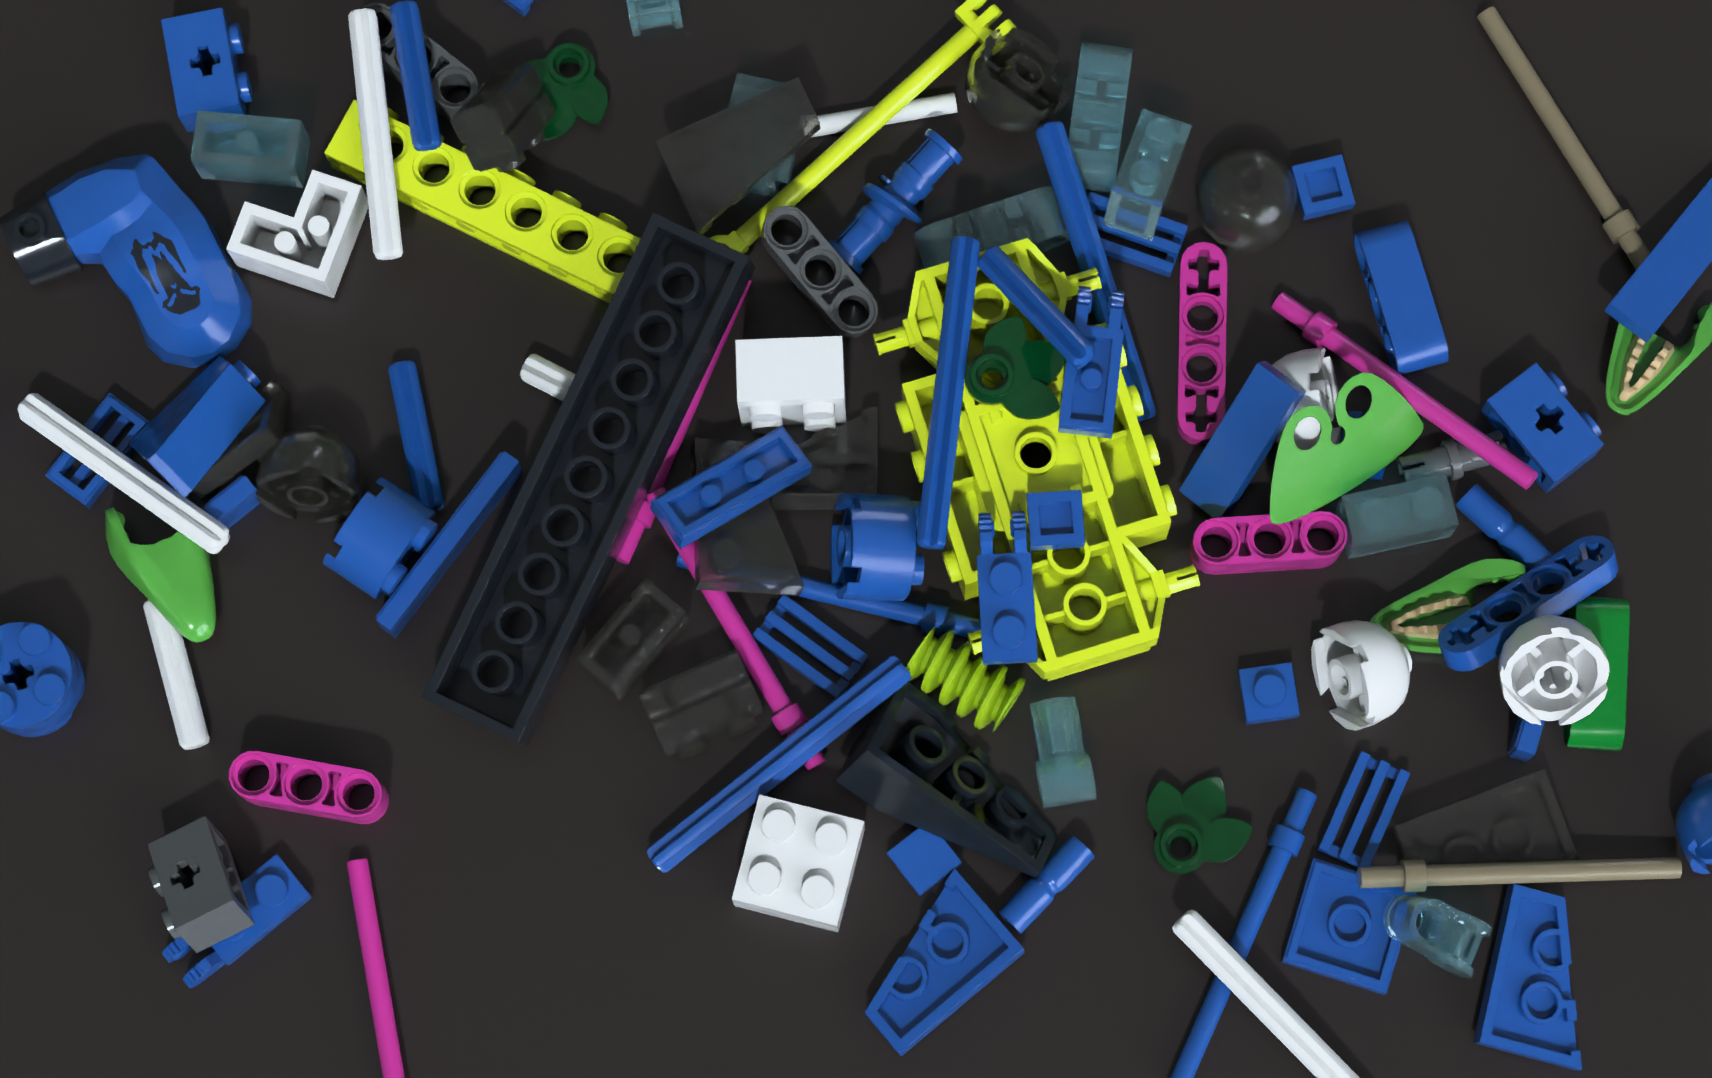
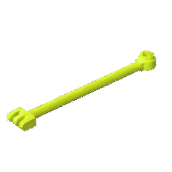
(975, 29)

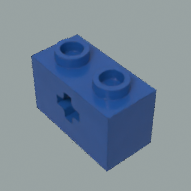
(192, 44)
(1552, 452)

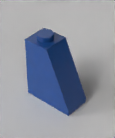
(199, 424)

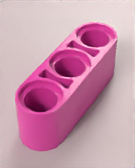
(1245, 556)
(285, 776)

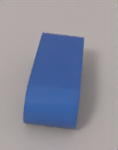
(1401, 297)

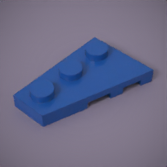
(943, 967)
(1528, 986)

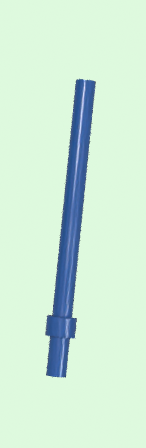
(926, 616)
(1284, 843)

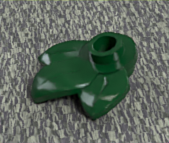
(571, 96)
(1024, 371)
(1199, 820)

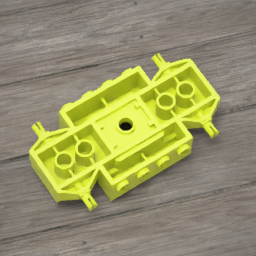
(1087, 600)

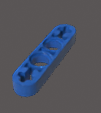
(1579, 568)

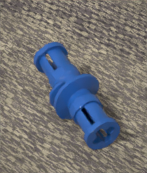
(895, 201)

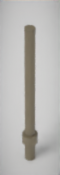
(1619, 223)
(1416, 875)

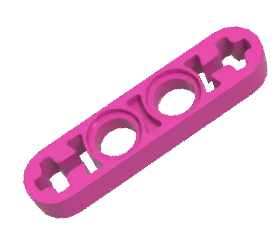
(1198, 343)

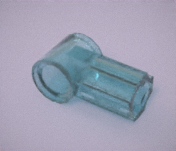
(1063, 766)

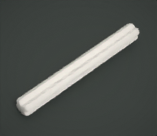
(375, 134)
(123, 473)
(1260, 997)

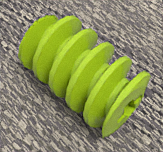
(964, 679)

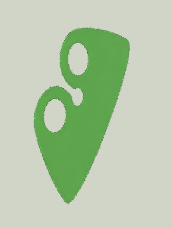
(1328, 470)

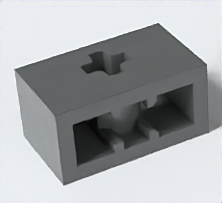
(199, 885)

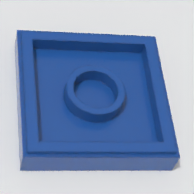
(1342, 929)

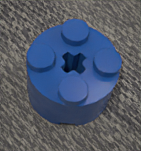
(381, 539)
(876, 547)
(52, 689)

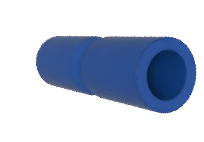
(1499, 525)
(1040, 891)

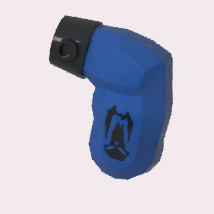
(152, 246)

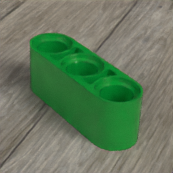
(1610, 623)

